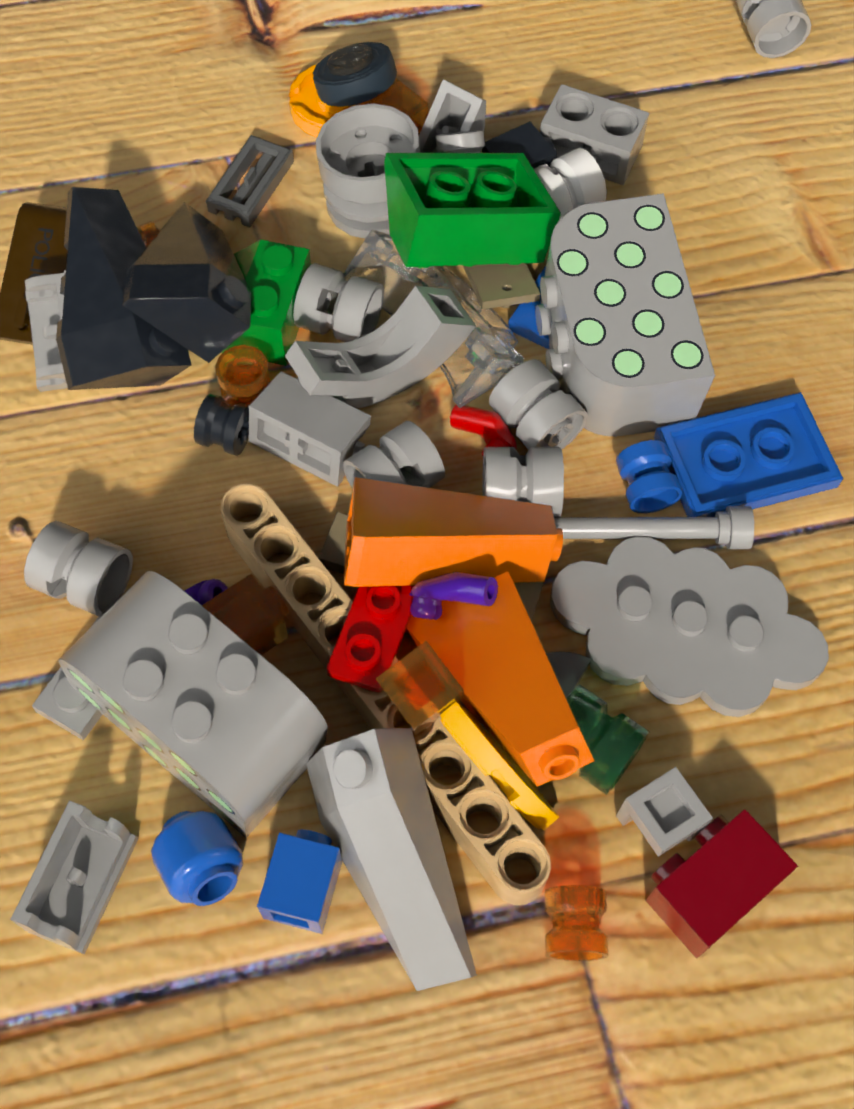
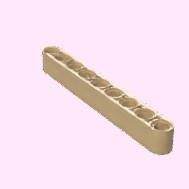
(324, 620)

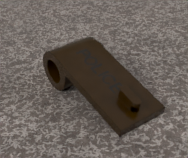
(34, 251)

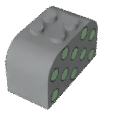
(623, 318)
(197, 700)

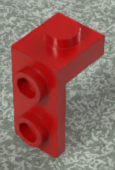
(371, 635)

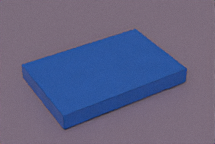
(749, 456)

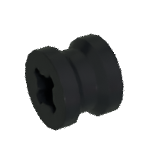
(222, 424)

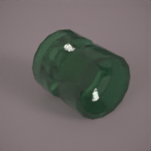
(610, 740)

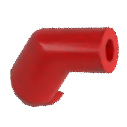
(484, 423)

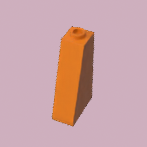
(419, 533)
(508, 681)

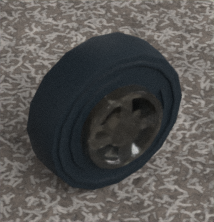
(354, 74)

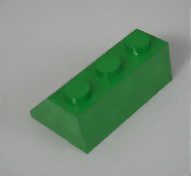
(467, 209)

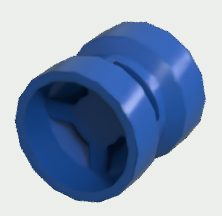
(648, 476)

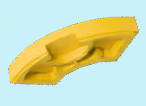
(495, 762)

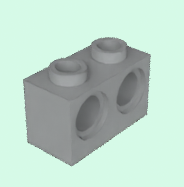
(599, 125)

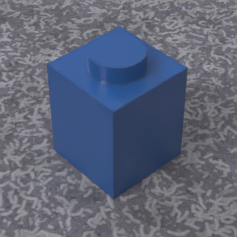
(301, 880)

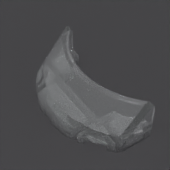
(487, 350)

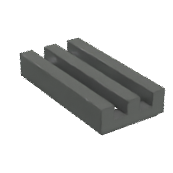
(258, 182)

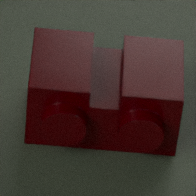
(719, 881)

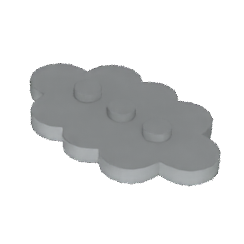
(688, 626)

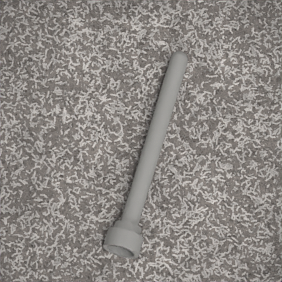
(728, 527)

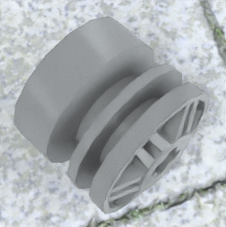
(352, 164)

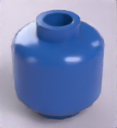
(197, 857)

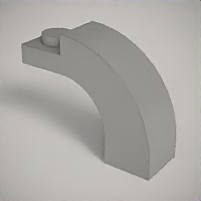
(389, 359)

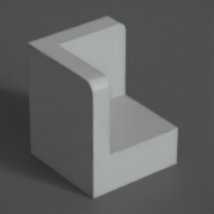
(665, 812)

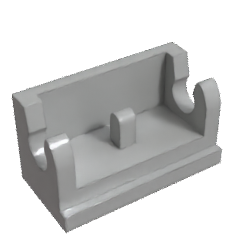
(45, 311)
(306, 428)
(75, 878)

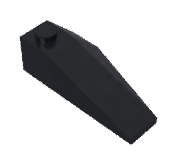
(190, 285)
(97, 336)

